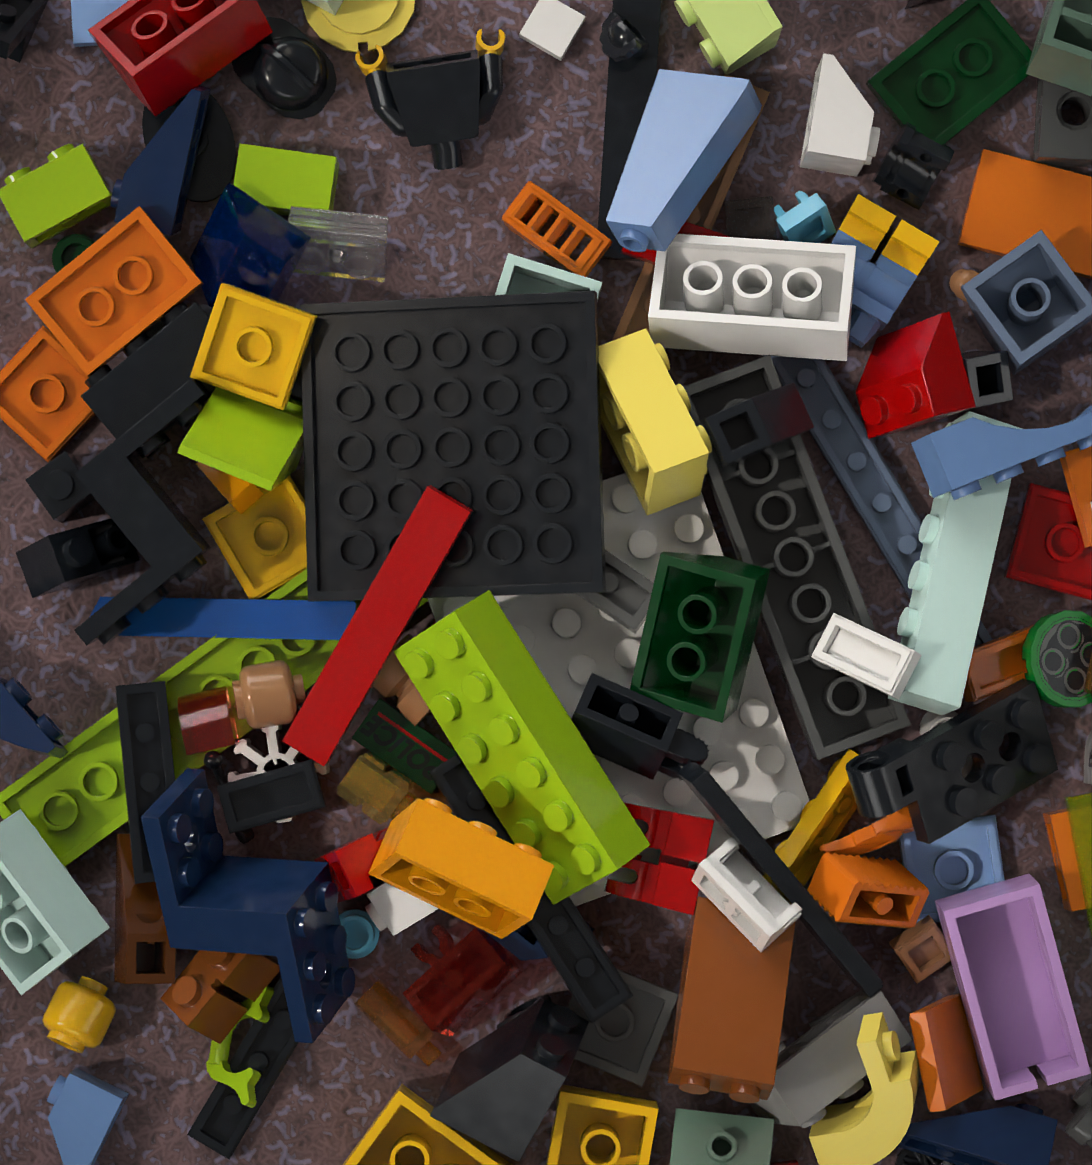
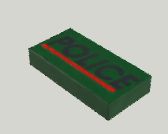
(402, 745)

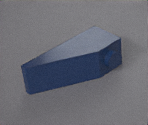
(164, 169)
(986, 1137)

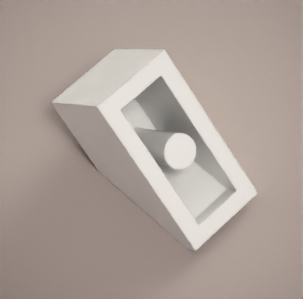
(395, 908)

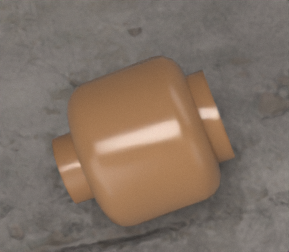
(268, 694)

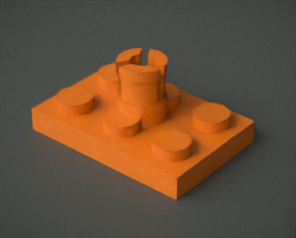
(114, 291)

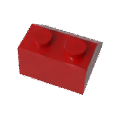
(914, 378)

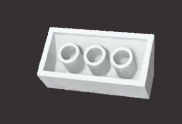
(753, 297)

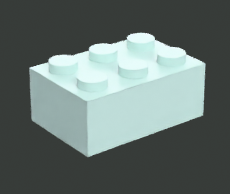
(41, 907)

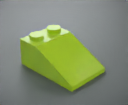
(247, 438)

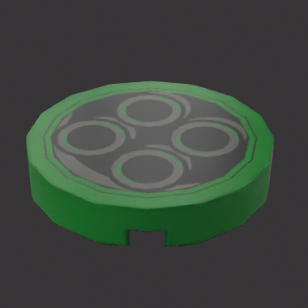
(1059, 657)

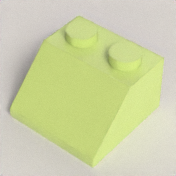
(732, 29)

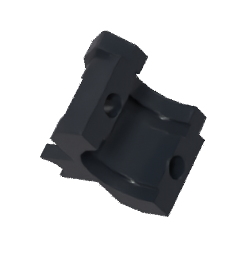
(912, 166)

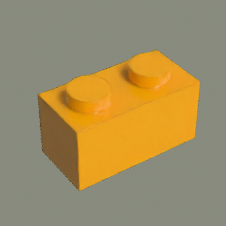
(236, 491)

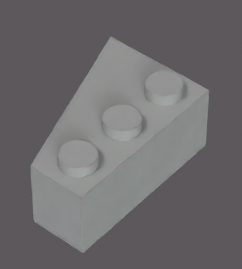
(824, 1062)

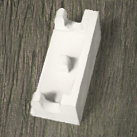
(744, 895)

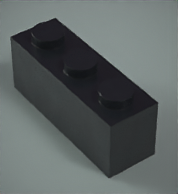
(149, 372)

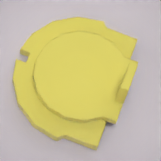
(360, 22)

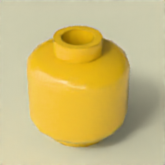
(79, 1014)

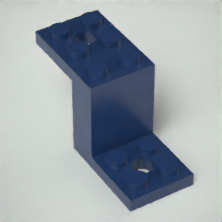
(248, 904)

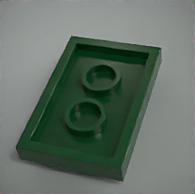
(953, 72)

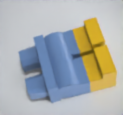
(881, 284)

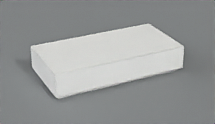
(866, 656)

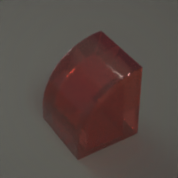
(207, 720)

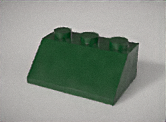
(699, 633)

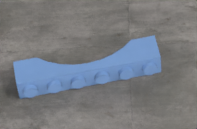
(975, 449)

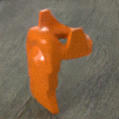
(874, 836)

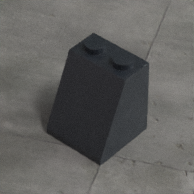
(511, 1078)

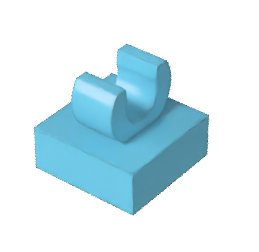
(806, 221)

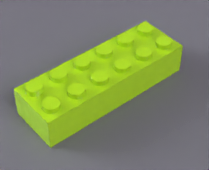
(521, 745)

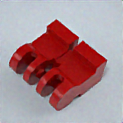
(352, 863)
(669, 882)

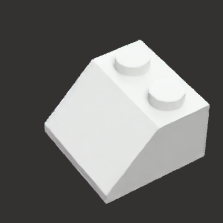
(838, 123)

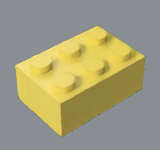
(650, 422)

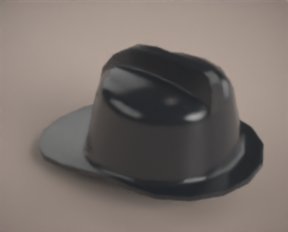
(288, 71)

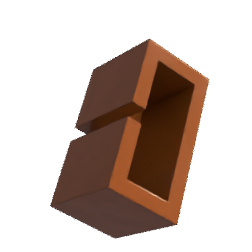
(199, 989)

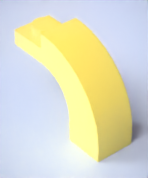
(877, 1122)

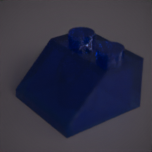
(247, 248)

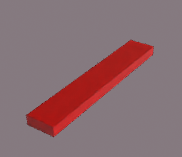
(377, 625)

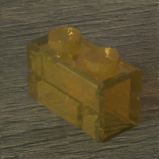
(376, 788)

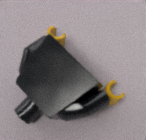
(437, 96)

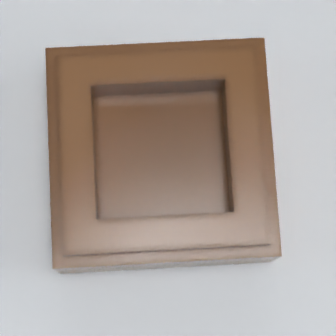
(921, 949)

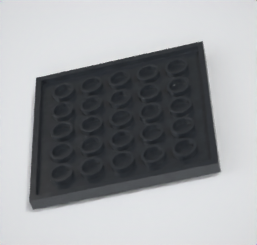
(465, 397)

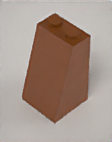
(728, 1009)

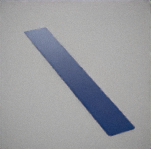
(240, 618)

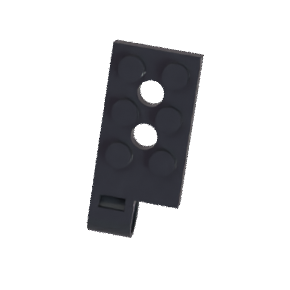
(929, 768)

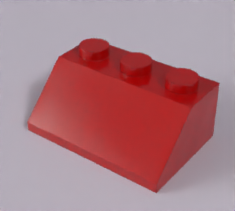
(176, 44)

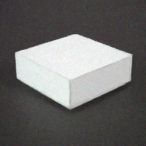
(552, 27)

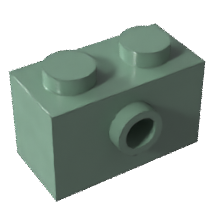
(720, 1139)

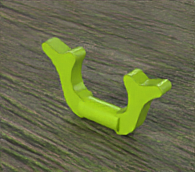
(218, 1065)

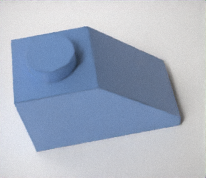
(83, 1115)

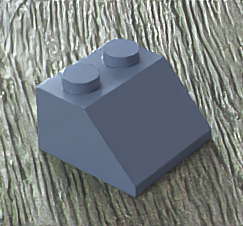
(1028, 301)

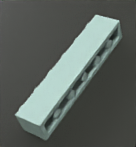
(950, 589)

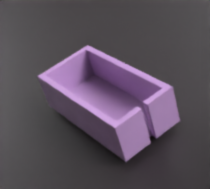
(1012, 986)

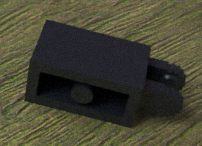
(635, 730)

